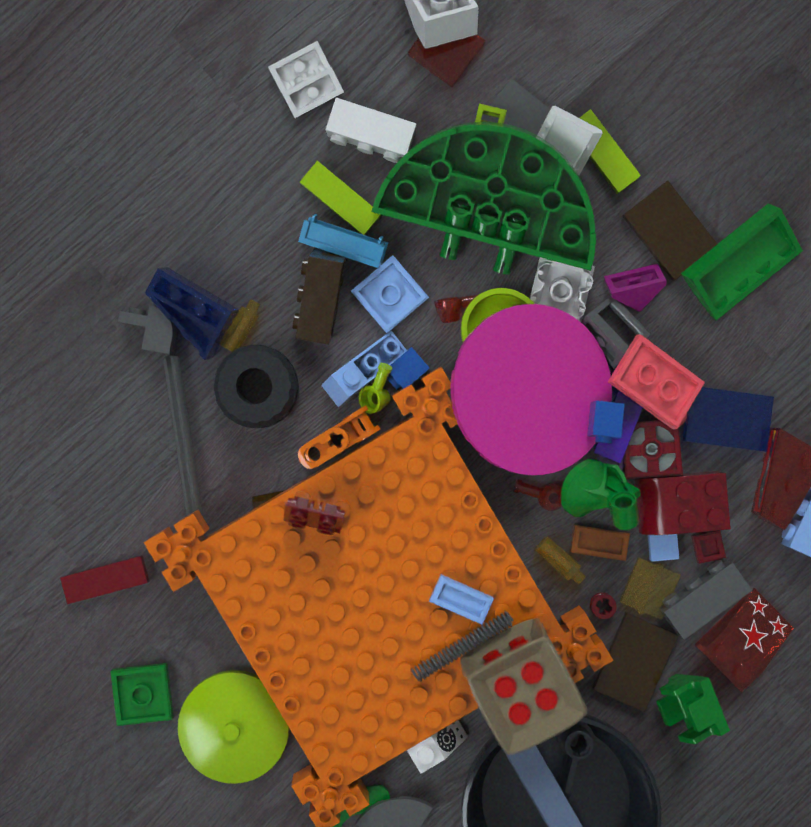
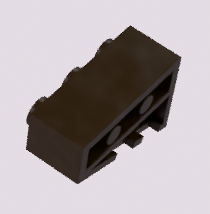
(319, 296)

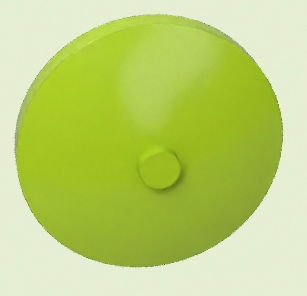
(232, 728)

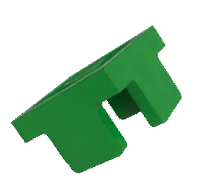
(695, 702)

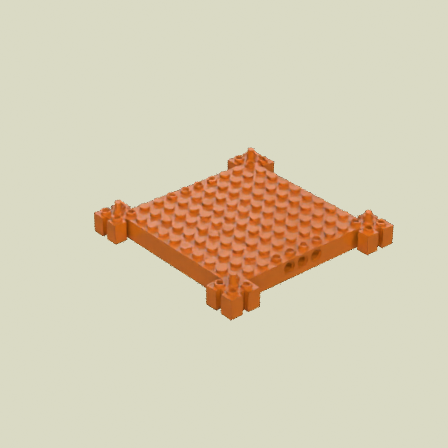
(351, 613)

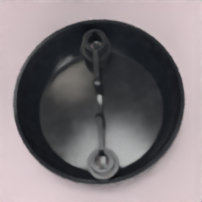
(599, 776)

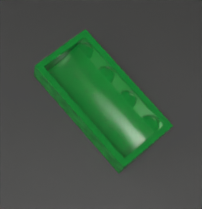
(742, 261)

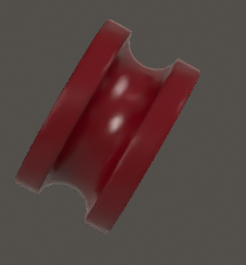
(610, 601)

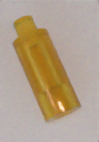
(240, 326)
(559, 560)

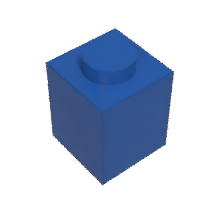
(407, 369)
(605, 421)

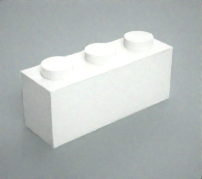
(370, 130)

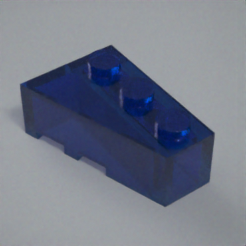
(194, 311)

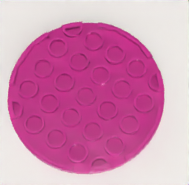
(529, 388)

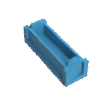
(343, 242)

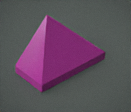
(636, 286)

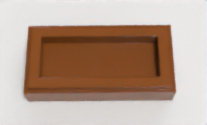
(599, 542)

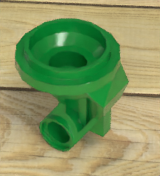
(598, 486)

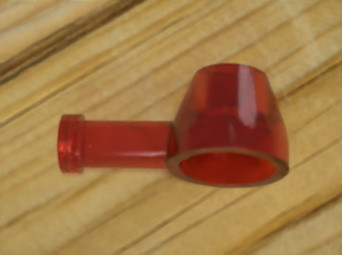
(450, 308)
(541, 494)

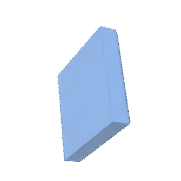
(390, 294)

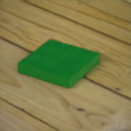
(142, 694)

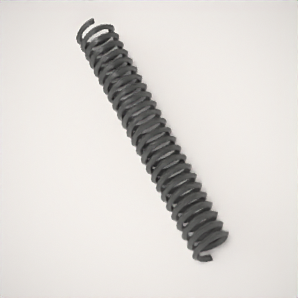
(473, 642)

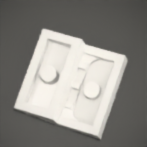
(305, 79)

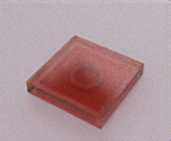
(448, 59)

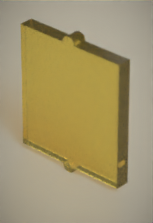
(648, 587)

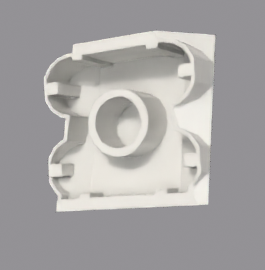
(570, 136)
(562, 287)

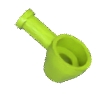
(375, 396)

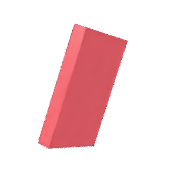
(656, 382)

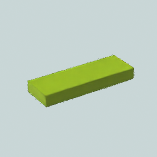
(610, 158)
(340, 198)

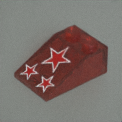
(745, 639)

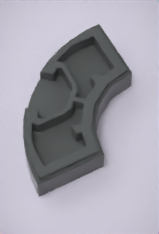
(396, 812)

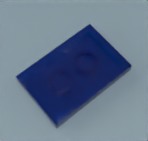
(729, 419)

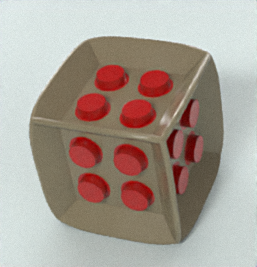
(522, 686)

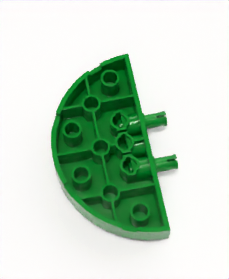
(494, 189)

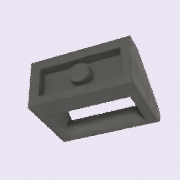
(608, 339)

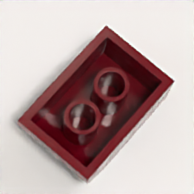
(683, 503)

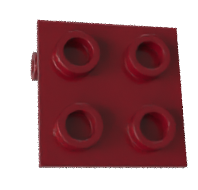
(300, 516)

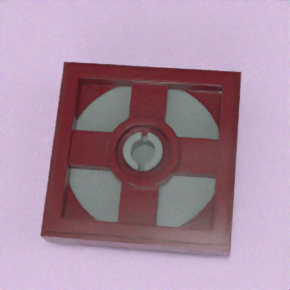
(653, 451)

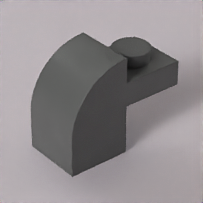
(159, 333)

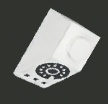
(437, 747)

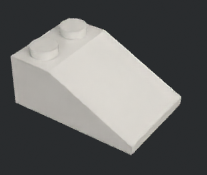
(443, 20)

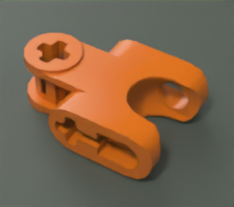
(349, 429)

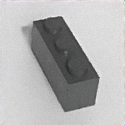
(704, 598)

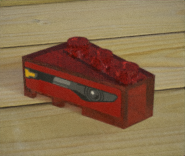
(783, 479)

